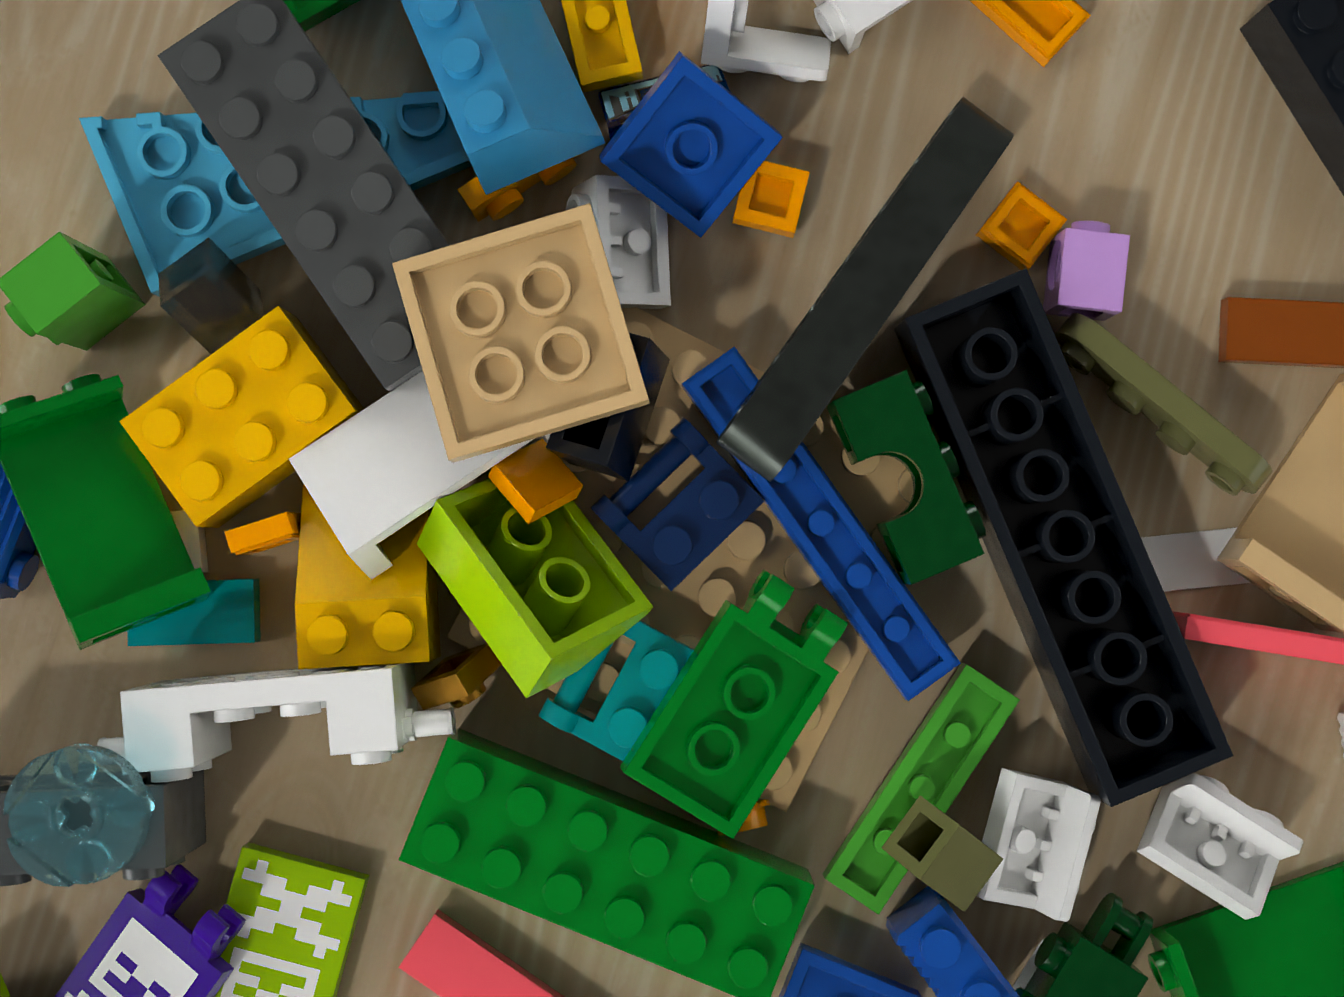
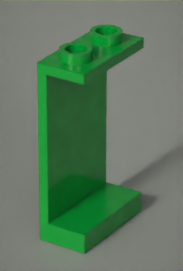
(95, 510)
(1282, 953)

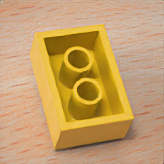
(239, 416)

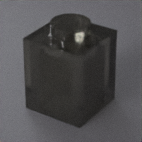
(209, 296)

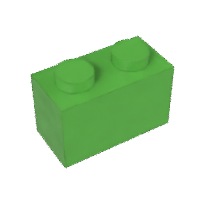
(68, 293)

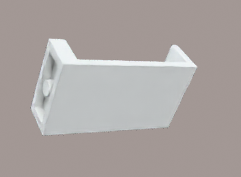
(385, 471)

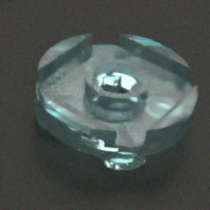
(37, 817)

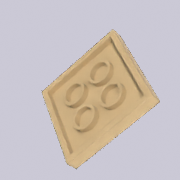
(520, 333)

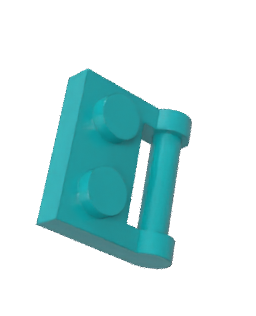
(631, 700)

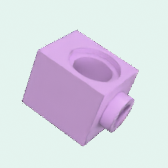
(1086, 271)

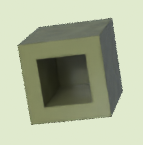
(942, 853)

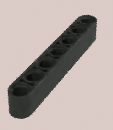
(864, 290)

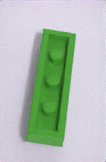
(931, 766)

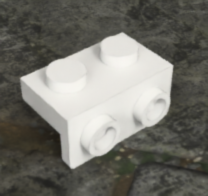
(1044, 839)
(1217, 843)

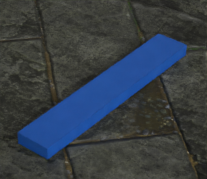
(833, 542)

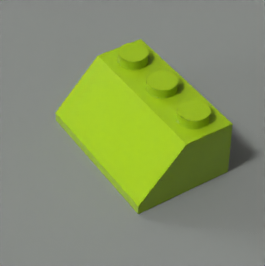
(535, 591)

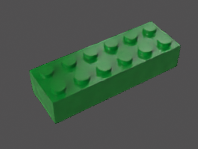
(608, 866)

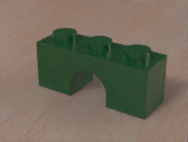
(936, 525)

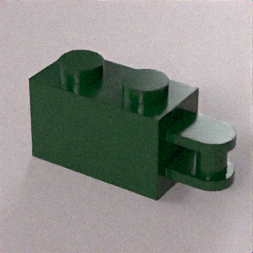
(1081, 966)

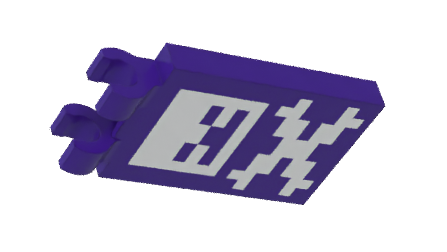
(151, 951)

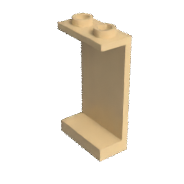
(1296, 526)

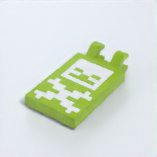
(295, 924)

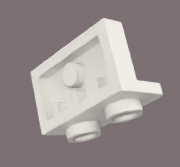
(632, 237)

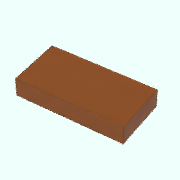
(1281, 332)

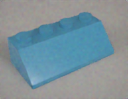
(504, 85)

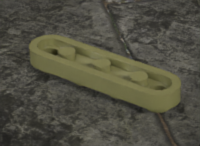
(1180, 420)

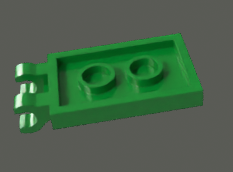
(736, 707)

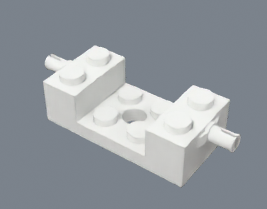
(186, 721)

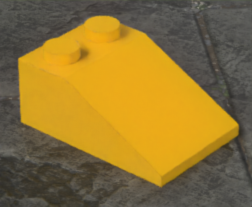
(359, 620)

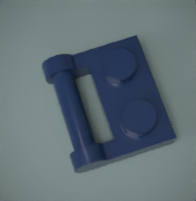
(693, 520)

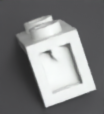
(762, 50)

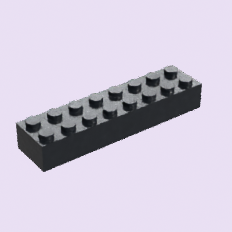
(1063, 540)

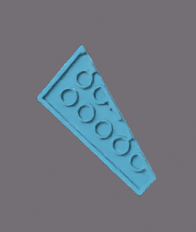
(181, 188)

